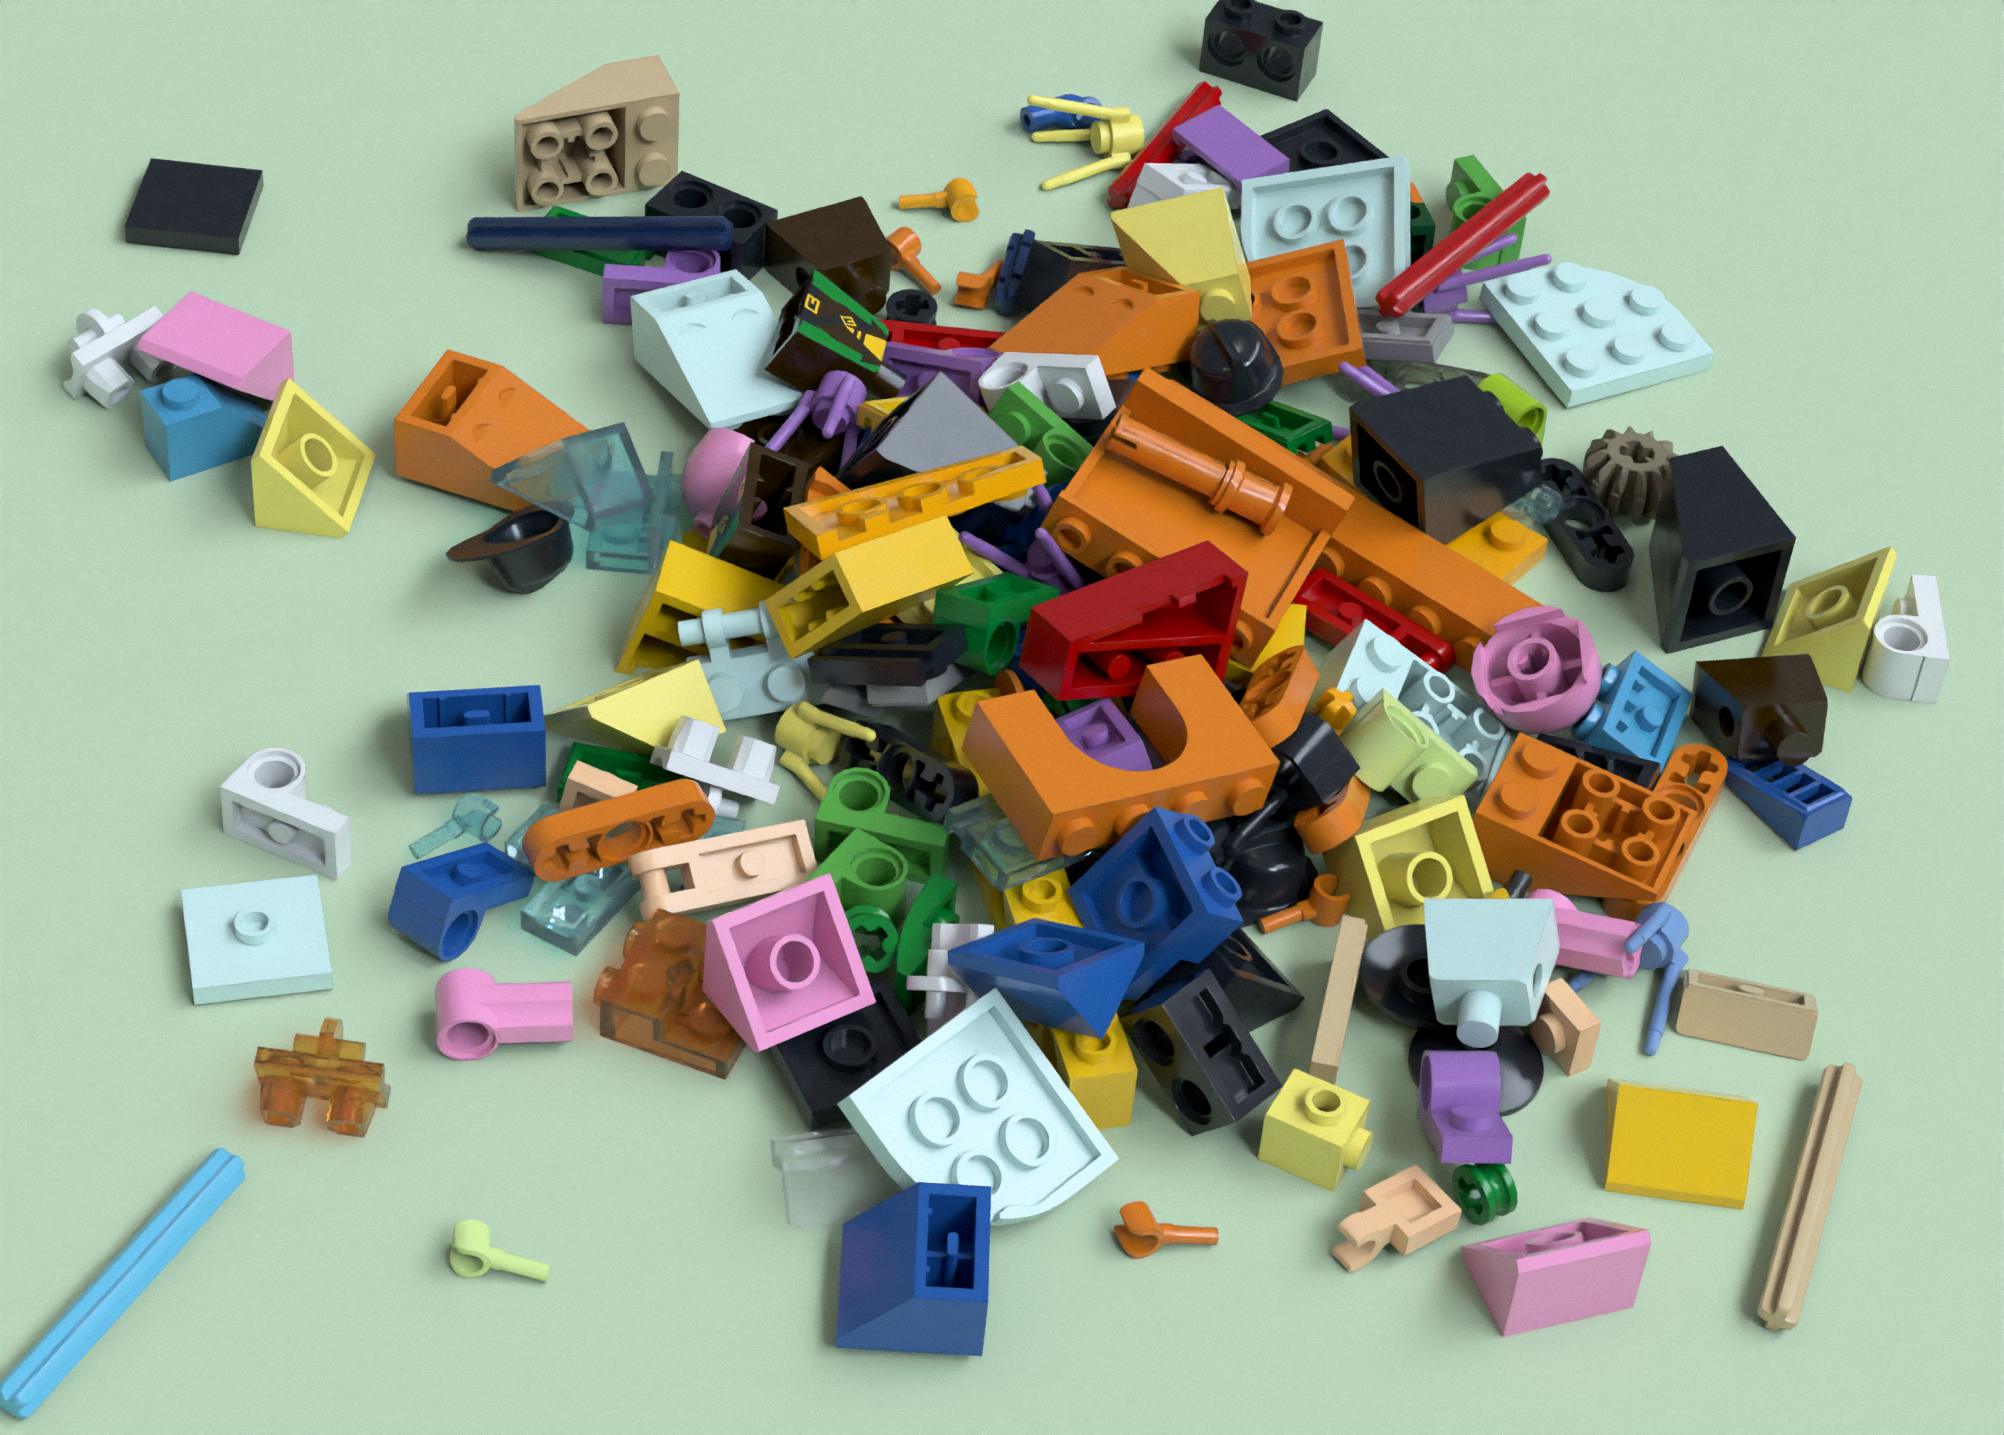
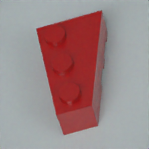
(1158, 612)

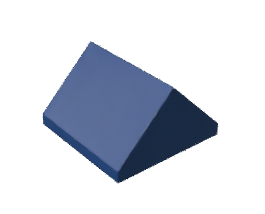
(1052, 973)

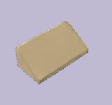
(1746, 1014)

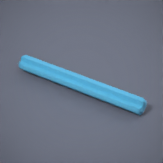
(120, 1283)

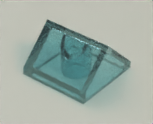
(583, 478)

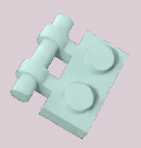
(753, 677)

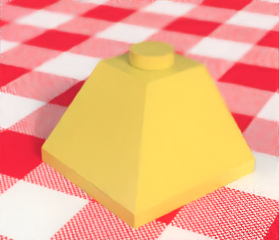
(1190, 244)
(640, 710)

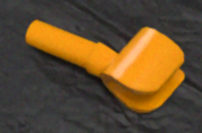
(957, 196)

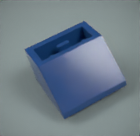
(477, 739)
(917, 1272)

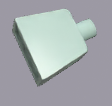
(1489, 962)

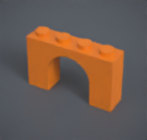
(1073, 803)

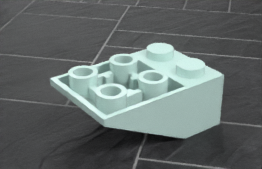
(711, 349)
(1374, 661)

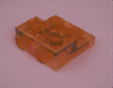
(659, 997)

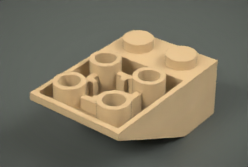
(599, 136)

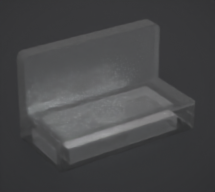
(829, 1176)

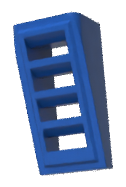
(1805, 814)

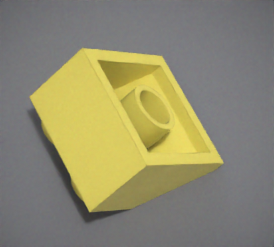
(1409, 857)

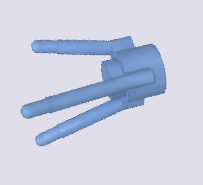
(1661, 936)

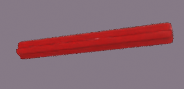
(1462, 245)

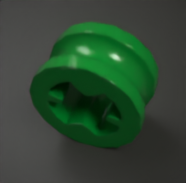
(1484, 1191)

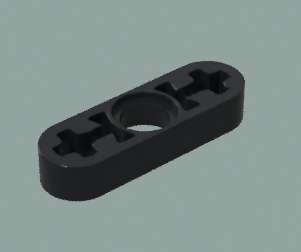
(1579, 546)
(928, 770)

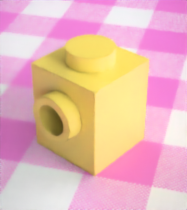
(1315, 1130)

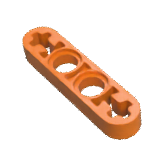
(1703, 799)

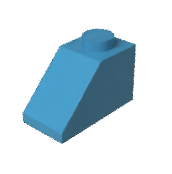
(198, 425)

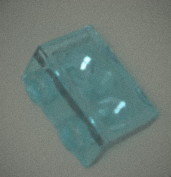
(640, 543)

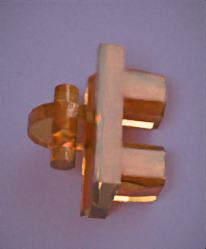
(323, 1070)

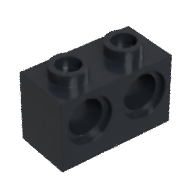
(1261, 47)
(697, 197)
(1200, 1052)

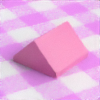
(223, 345)
(785, 964)
(1558, 1273)

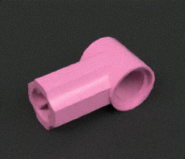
(1591, 940)
(479, 1014)

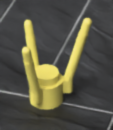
(1115, 136)
(815, 737)

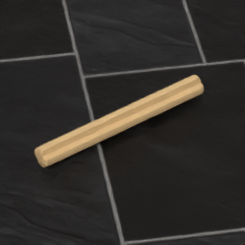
(1809, 1198)

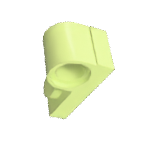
(1404, 752)

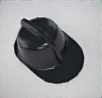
(1233, 366)
(521, 549)
(1270, 870)

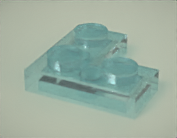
(575, 908)

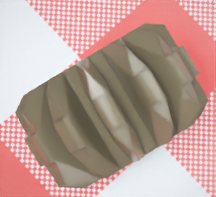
(1628, 472)

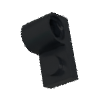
(1310, 767)

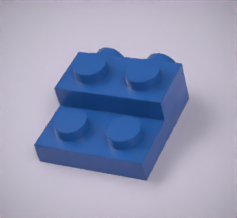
(1160, 891)

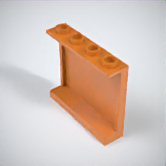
(1129, 515)

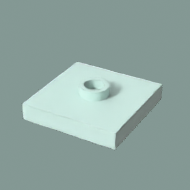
(256, 939)

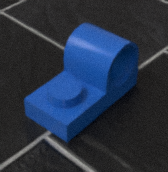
(446, 896)

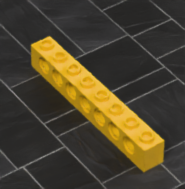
(1094, 1069)

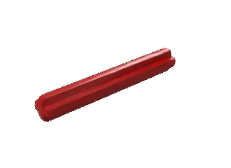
(1161, 146)

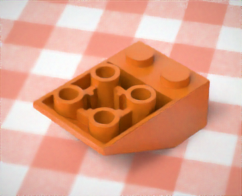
(1112, 314)
(471, 421)
(1577, 826)

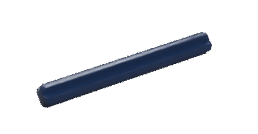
(600, 233)

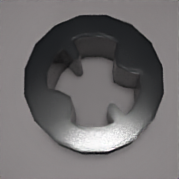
(912, 307)

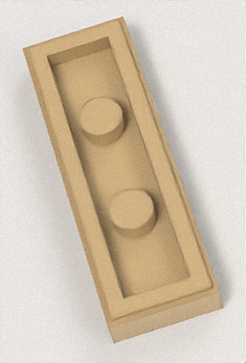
(1338, 999)

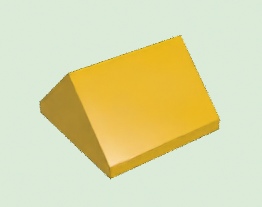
(1678, 1143)

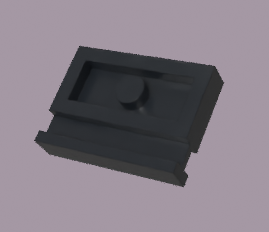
(890, 655)

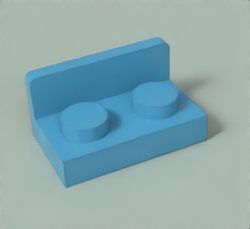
(1635, 711)

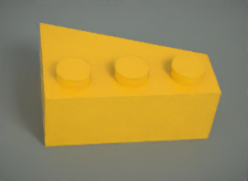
(680, 591)

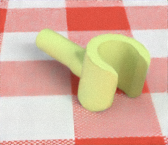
(473, 1255)

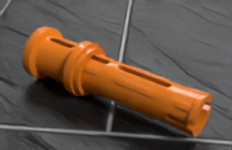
(1225, 484)

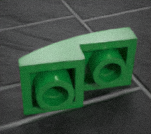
(933, 905)

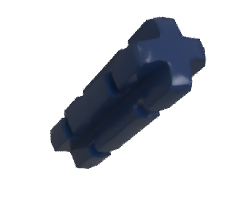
(1011, 271)

